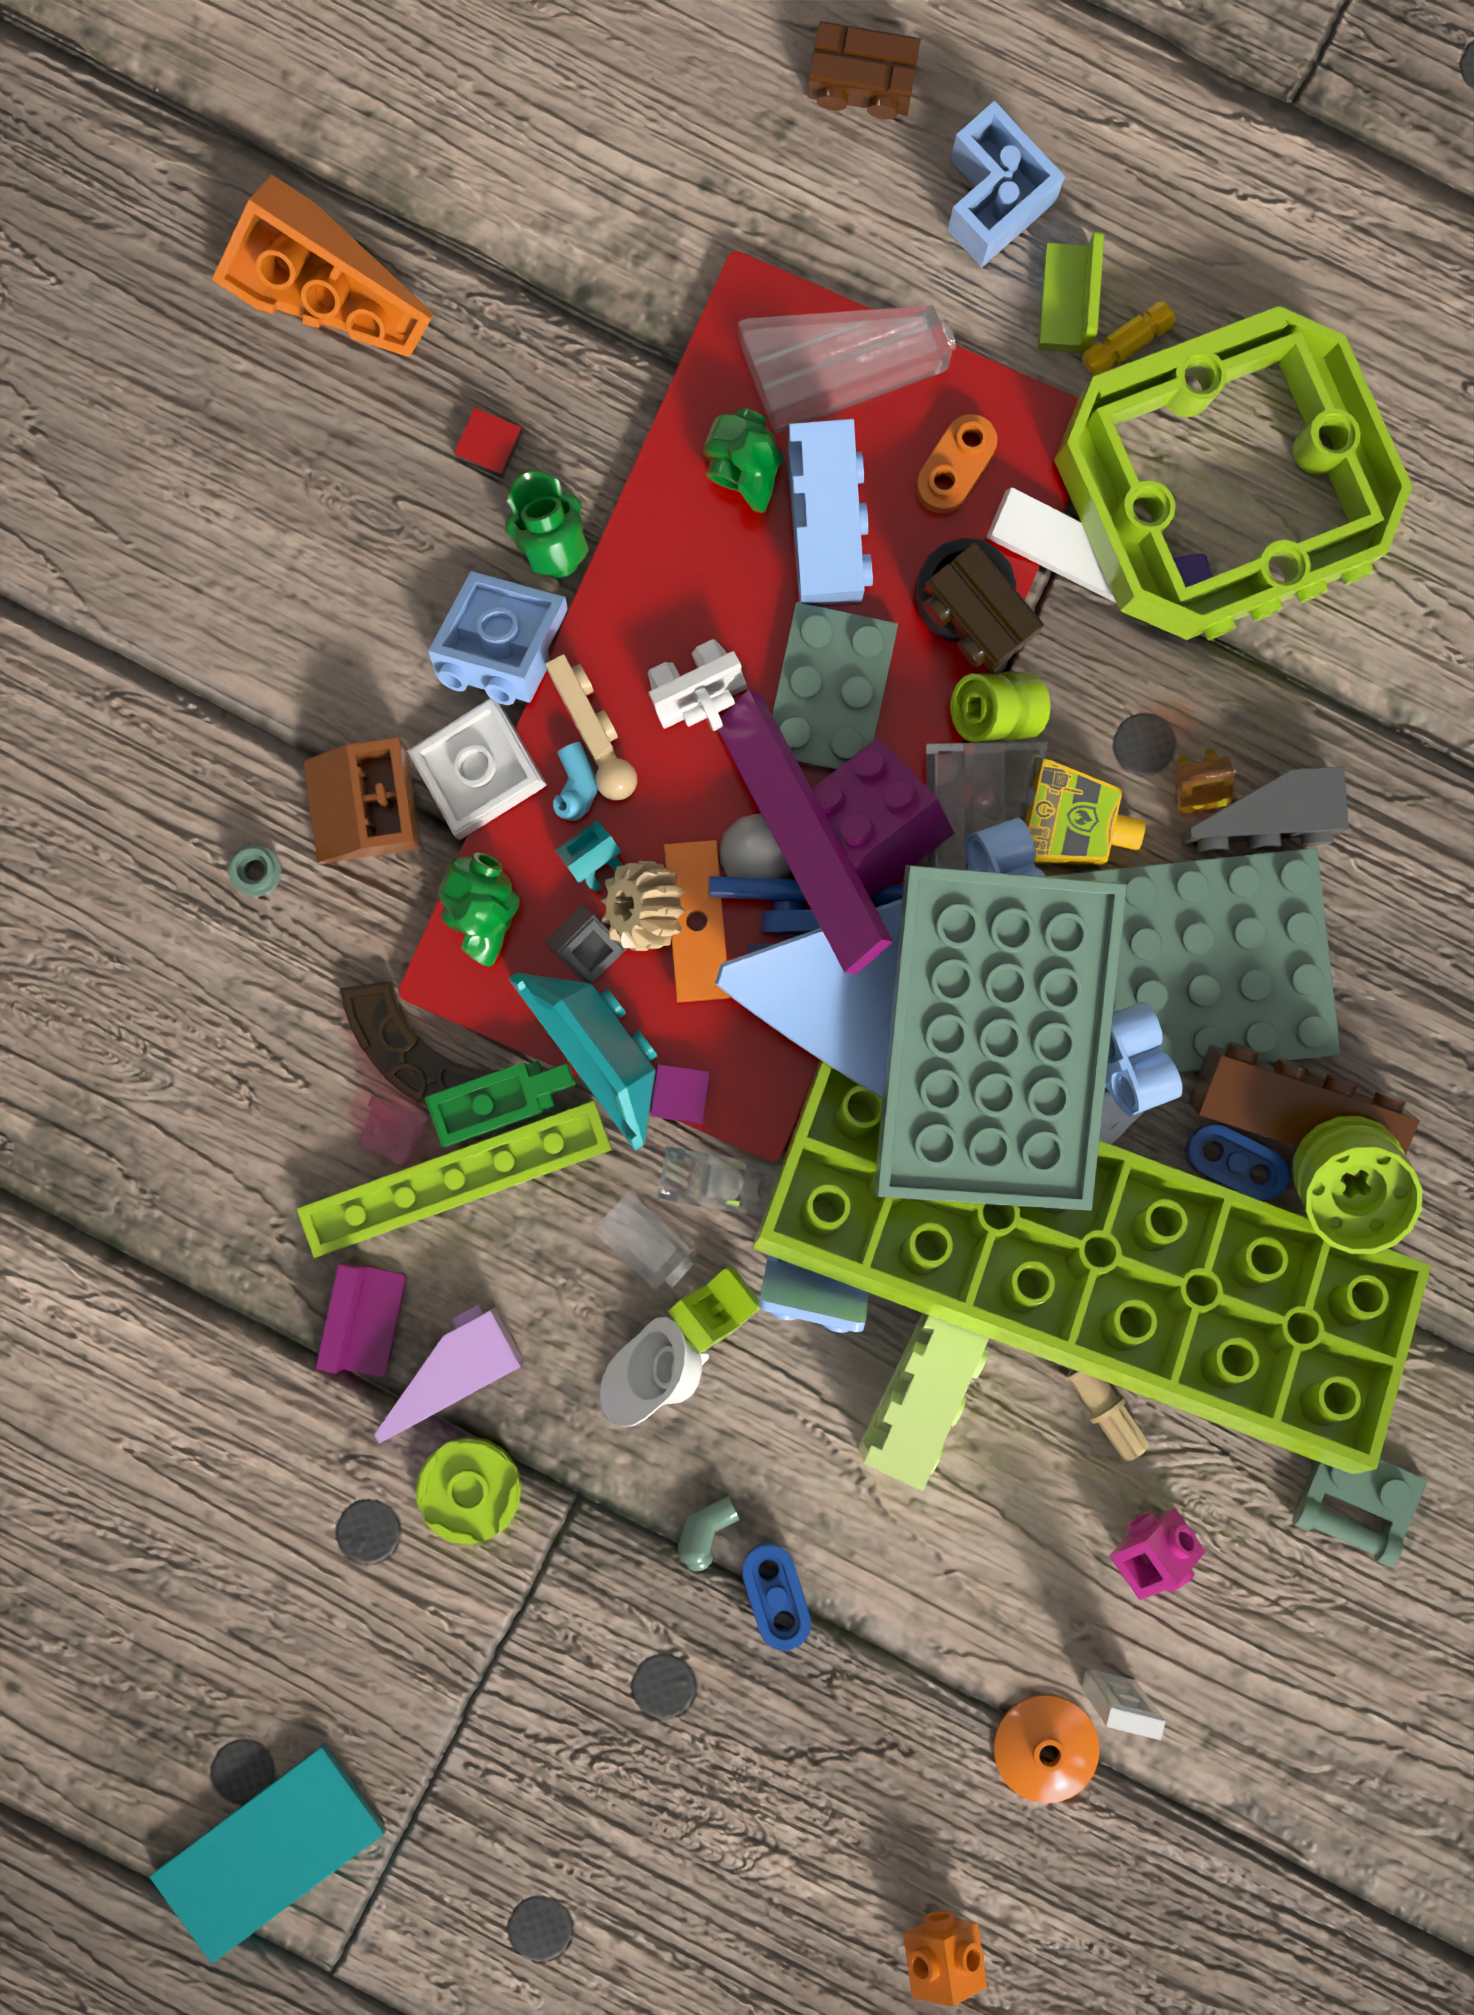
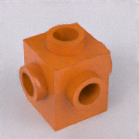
(944, 1959)

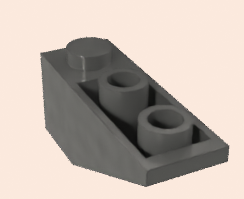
(1295, 805)

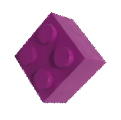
(881, 815)

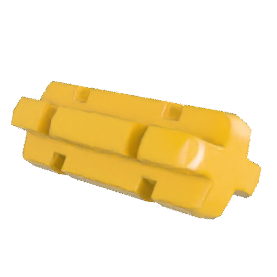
(1129, 339)

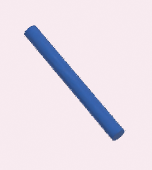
(779, 889)

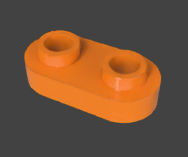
(958, 462)

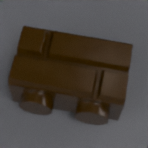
(981, 609)

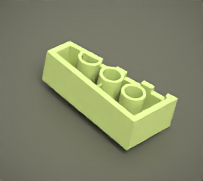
(923, 1400)

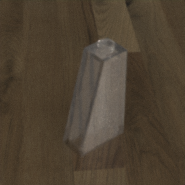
(839, 359)

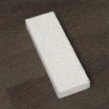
(1048, 540)
(1123, 1704)

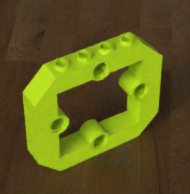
(1332, 404)

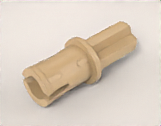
(1110, 1414)

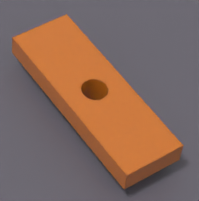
(701, 952)

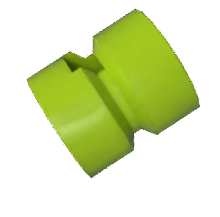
(1000, 706)

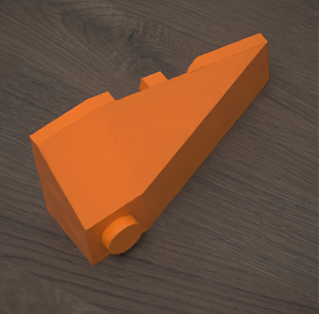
(306, 265)

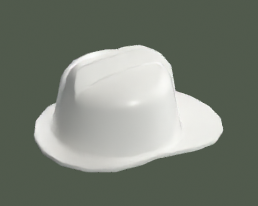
(650, 1372)

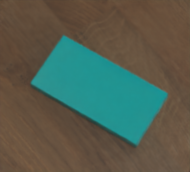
(268, 1853)

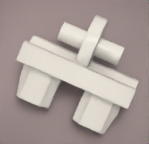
(699, 692)

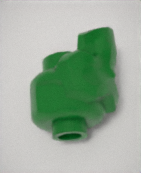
(743, 456)
(546, 523)
(479, 904)

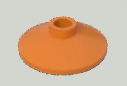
(1039, 1723)

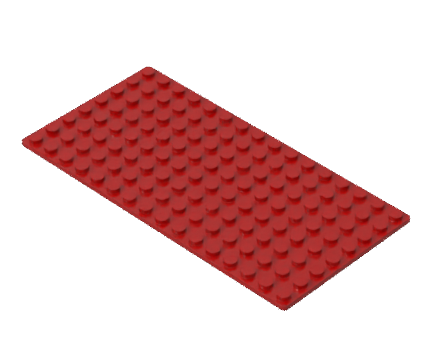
(701, 566)

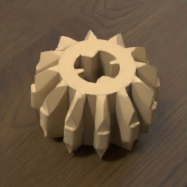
(643, 905)

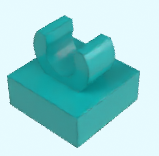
(588, 853)

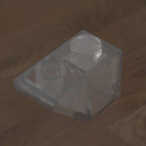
(717, 1181)

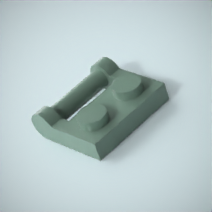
(1383, 1492)

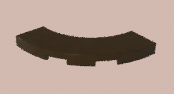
(395, 1046)

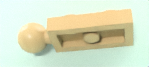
(615, 777)

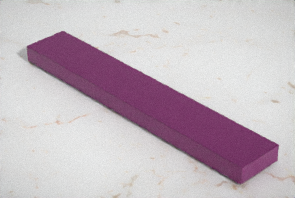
(804, 834)

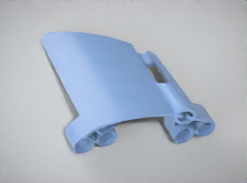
(848, 1016)

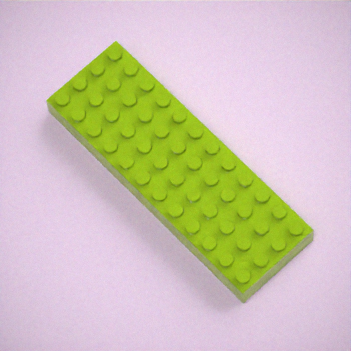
(1151, 1290)

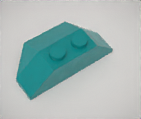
(597, 1047)

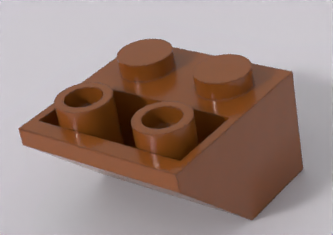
(362, 801)

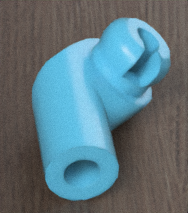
(580, 786)

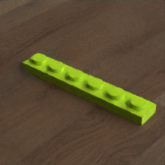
(454, 1179)

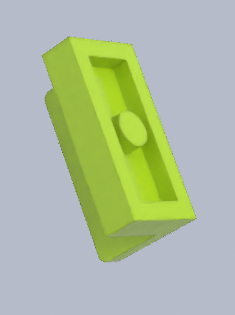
(1070, 295)

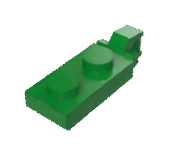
(495, 1100)

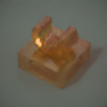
(1203, 783)

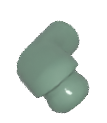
(700, 1530)

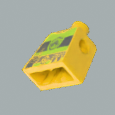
(1077, 818)

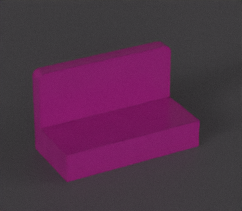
(361, 1320)

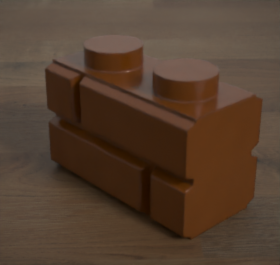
(863, 69)

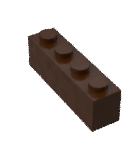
(1285, 1101)

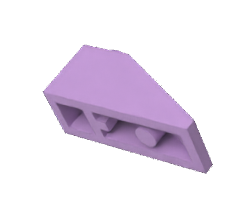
(459, 1365)

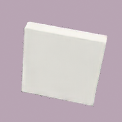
(476, 768)

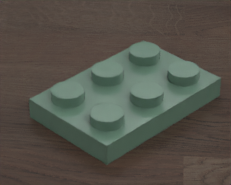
(832, 684)

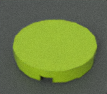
(468, 1490)

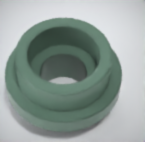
(239, 870)

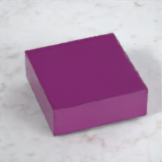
(680, 1094)

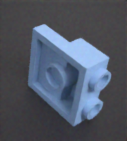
(497, 638)

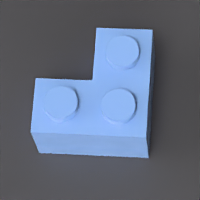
(1010, 182)

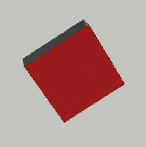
(488, 443)

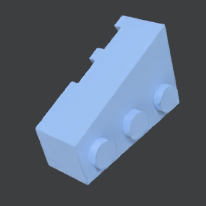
(828, 513)

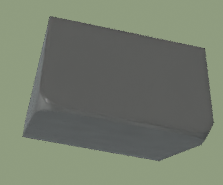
(585, 945)

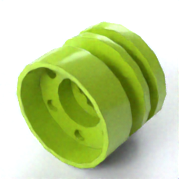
(1359, 1211)

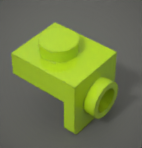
(715, 1309)

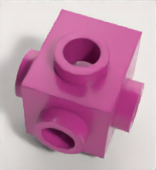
(1157, 1553)

